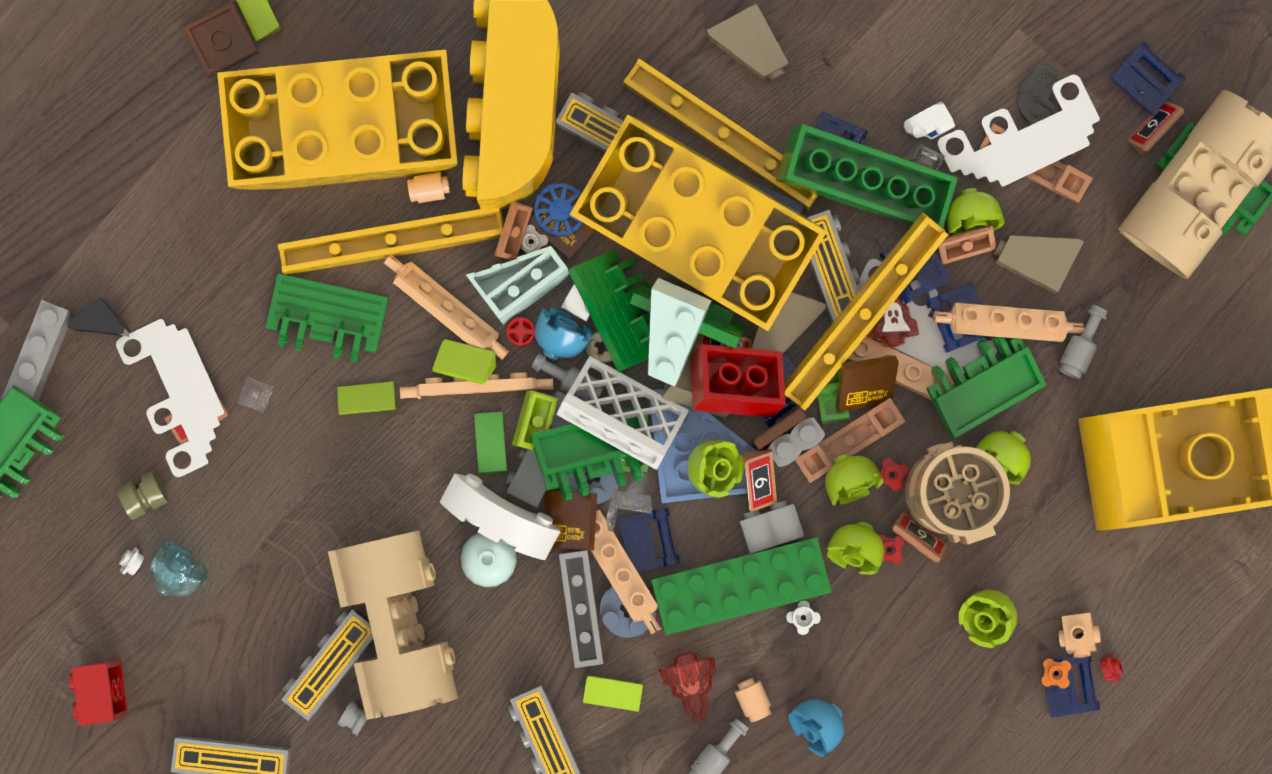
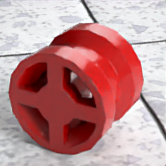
(521, 332)

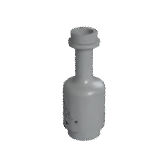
(1081, 348)
(566, 377)
(714, 758)

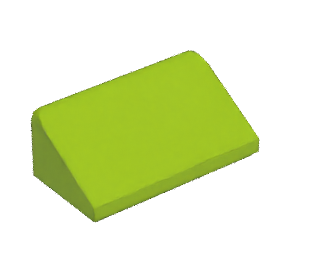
(259, 18)
(465, 362)
(366, 398)
(534, 417)
(613, 693)

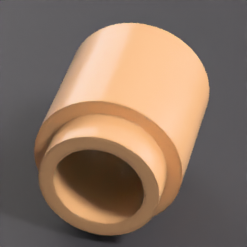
(428, 187)
(753, 699)

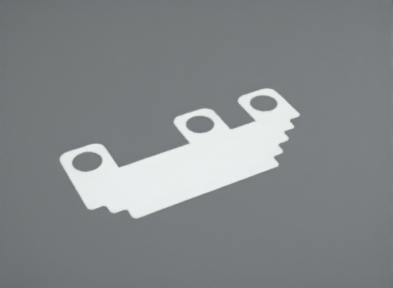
(1030, 149)
(929, 343)
(188, 386)

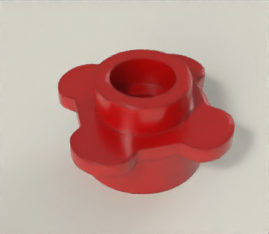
(899, 470)
(896, 544)
(1111, 668)

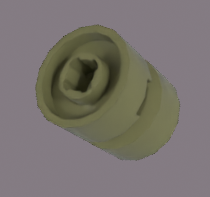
(140, 496)

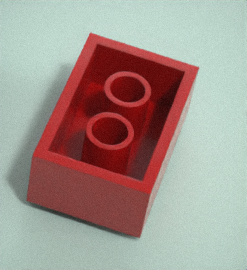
(737, 380)
(98, 692)

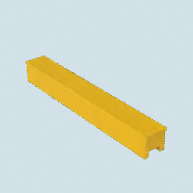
(712, 127)
(391, 240)
(864, 311)

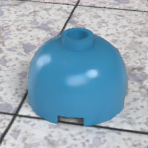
(560, 334)
(819, 724)

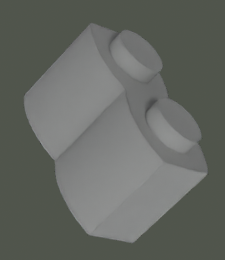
(801, 437)
(771, 527)

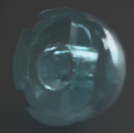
(175, 572)

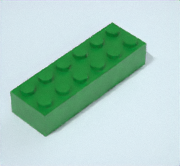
(864, 177)
(741, 585)

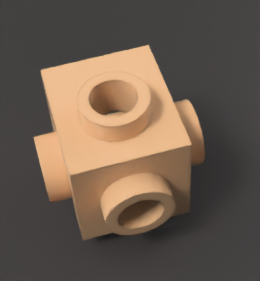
(1075, 625)

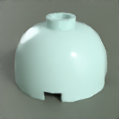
(487, 561)

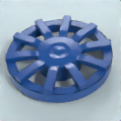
(558, 209)

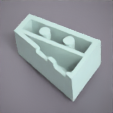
(520, 282)
(673, 329)

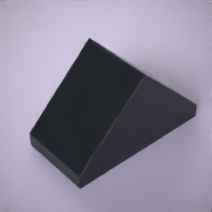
(99, 319)

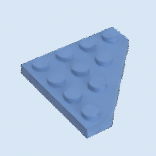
(695, 429)

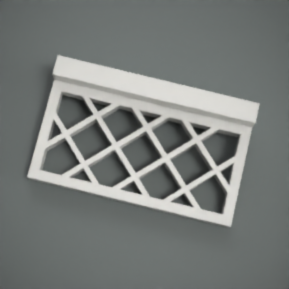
(614, 428)

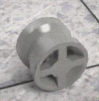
(353, 718)

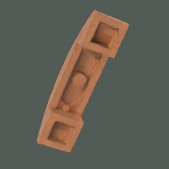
(1056, 177)
(850, 439)

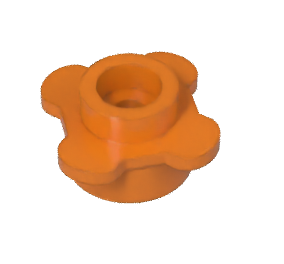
(1049, 678)

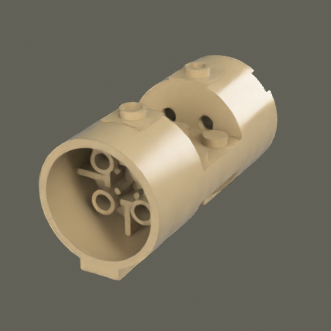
(1202, 185)
(957, 492)
(404, 672)

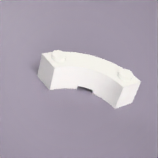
(498, 518)

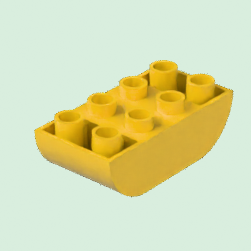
(517, 104)
(337, 121)
(698, 221)
(1179, 460)

